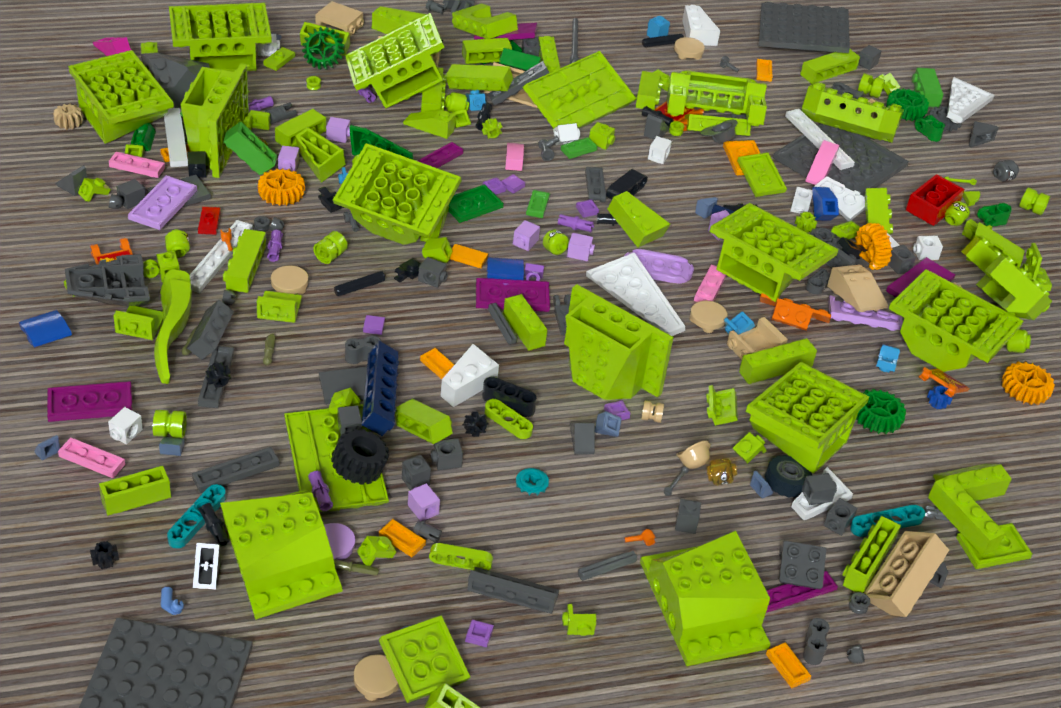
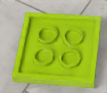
(424, 658)

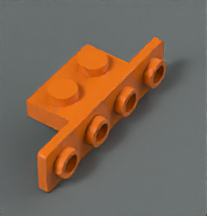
(794, 314)

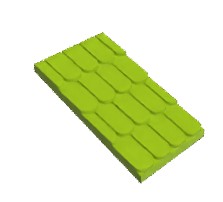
(580, 92)
(312, 443)

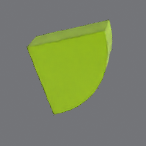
(971, 197)

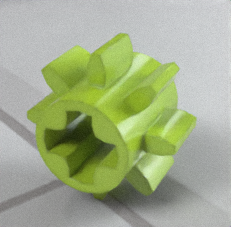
(492, 128)
(806, 221)

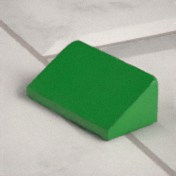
(144, 136)

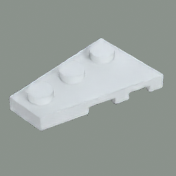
(849, 202)
(808, 511)

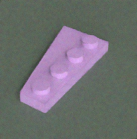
(844, 311)

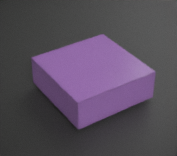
(513, 183)
(495, 185)
(587, 208)
(373, 324)
(618, 408)
(479, 633)

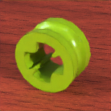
(313, 83)
(676, 128)
(149, 264)

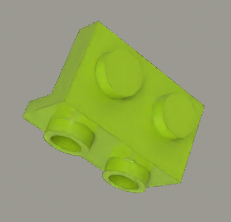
(722, 405)

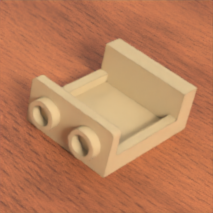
(340, 17)
(756, 339)

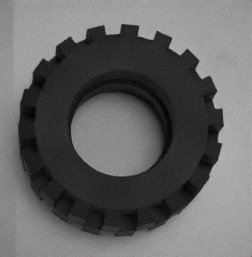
(360, 456)

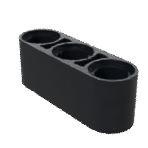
(631, 182)
(513, 396)

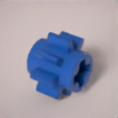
(938, 398)

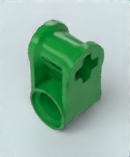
(930, 128)
(995, 214)

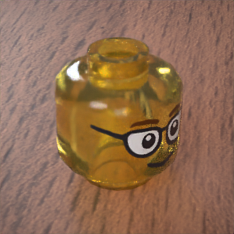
(721, 471)

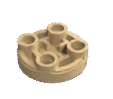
(689, 48)
(289, 280)
(708, 315)
(375, 677)

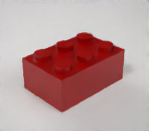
(934, 199)

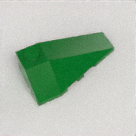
(360, 136)

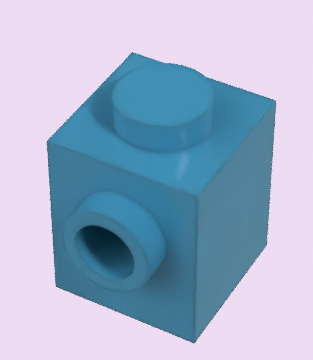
(658, 27)

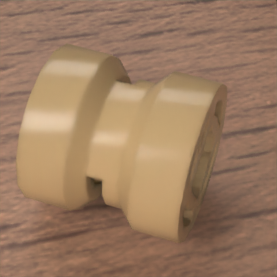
(648, 410)

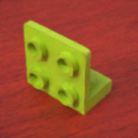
(1033, 267)
(278, 306)
(138, 322)

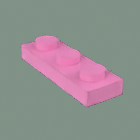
(136, 164)
(710, 285)
(91, 457)

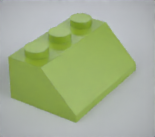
(980, 480)

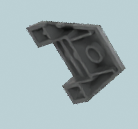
(173, 73)
(110, 282)

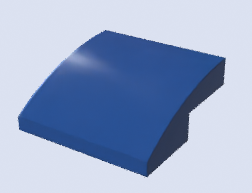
(505, 268)
(45, 328)

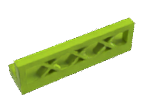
(700, 122)

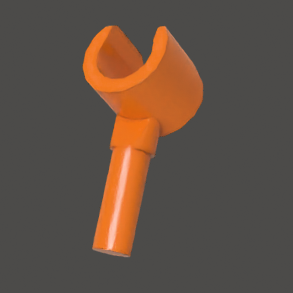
(227, 237)
(646, 536)

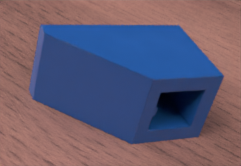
(824, 204)

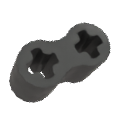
(358, 349)
(816, 641)

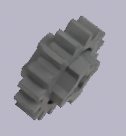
(941, 115)

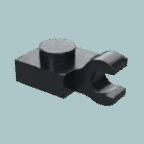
(327, 200)
(850, 247)
(407, 269)

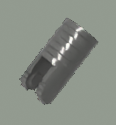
(279, 113)

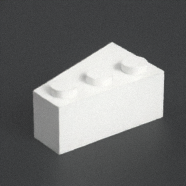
(700, 26)
(467, 376)

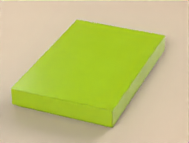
(761, 174)
(1010, 549)

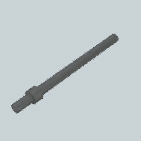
(574, 54)

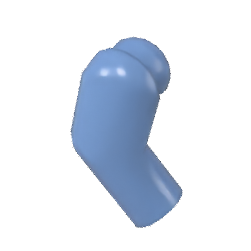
(167, 602)

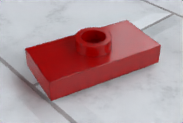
(209, 220)

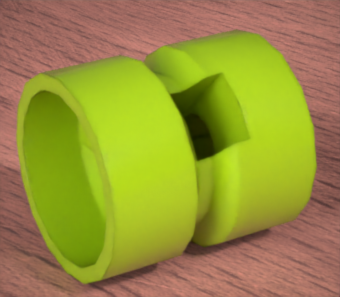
(871, 86)
(1034, 201)
(330, 247)
(167, 423)

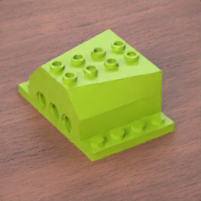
(221, 33)
(398, 62)
(118, 94)
(211, 108)
(396, 194)
(767, 251)
(951, 324)
(613, 349)
(807, 415)
(281, 551)
(710, 599)

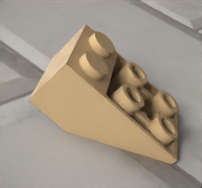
(857, 288)

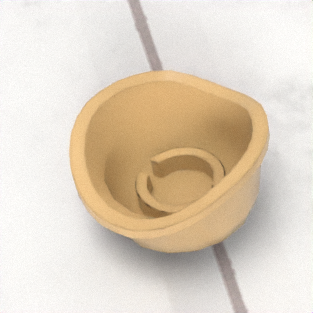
(695, 455)

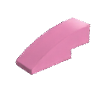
(514, 156)
(822, 162)

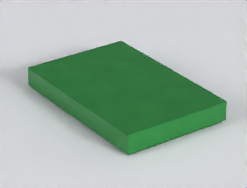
(474, 203)

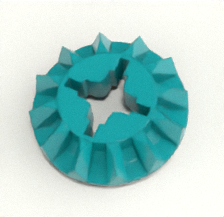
(536, 476)

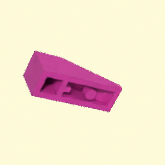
(112, 45)

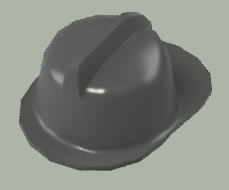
(722, 132)

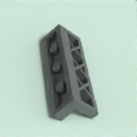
(512, 590)

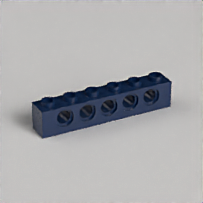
(380, 389)

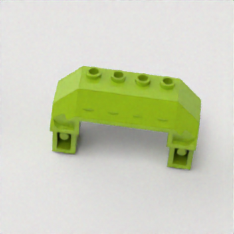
(750, 102)
(879, 128)
(1007, 283)

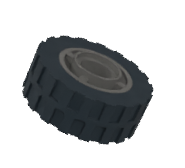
(786, 476)

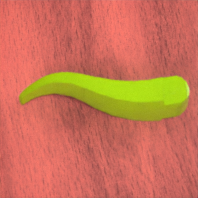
(176, 306)

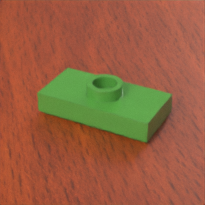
(579, 148)
(537, 204)

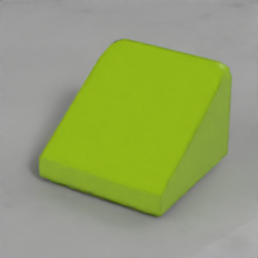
(461, 118)
(135, 150)

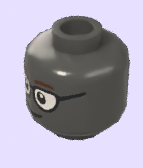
(1006, 170)

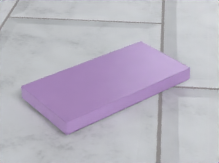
(162, 202)

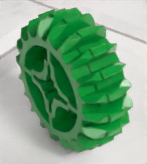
(321, 35)
(912, 102)
(882, 412)

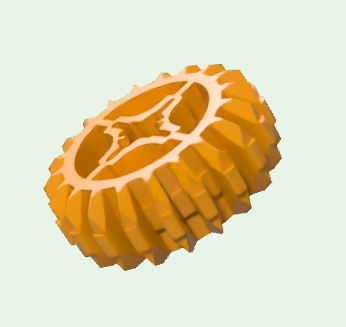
(281, 187)
(876, 243)
(1028, 383)

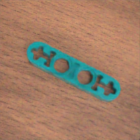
(192, 513)
(910, 515)

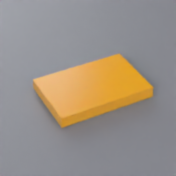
(737, 149)

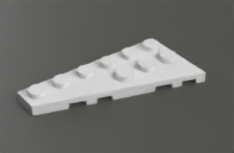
(965, 100)
(636, 289)

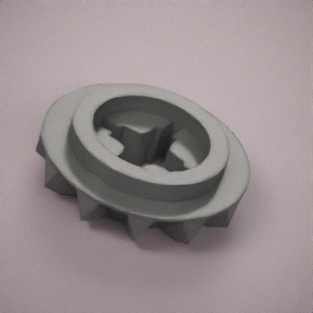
(823, 232)

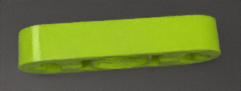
(519, 426)
(441, 553)

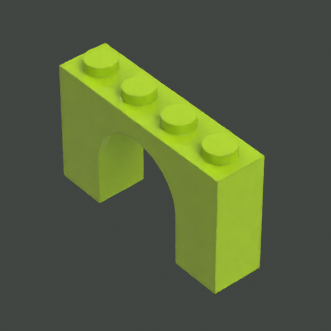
(479, 22)

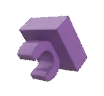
(534, 270)

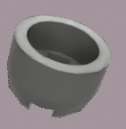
(115, 201)
(276, 224)
(228, 297)
(855, 654)

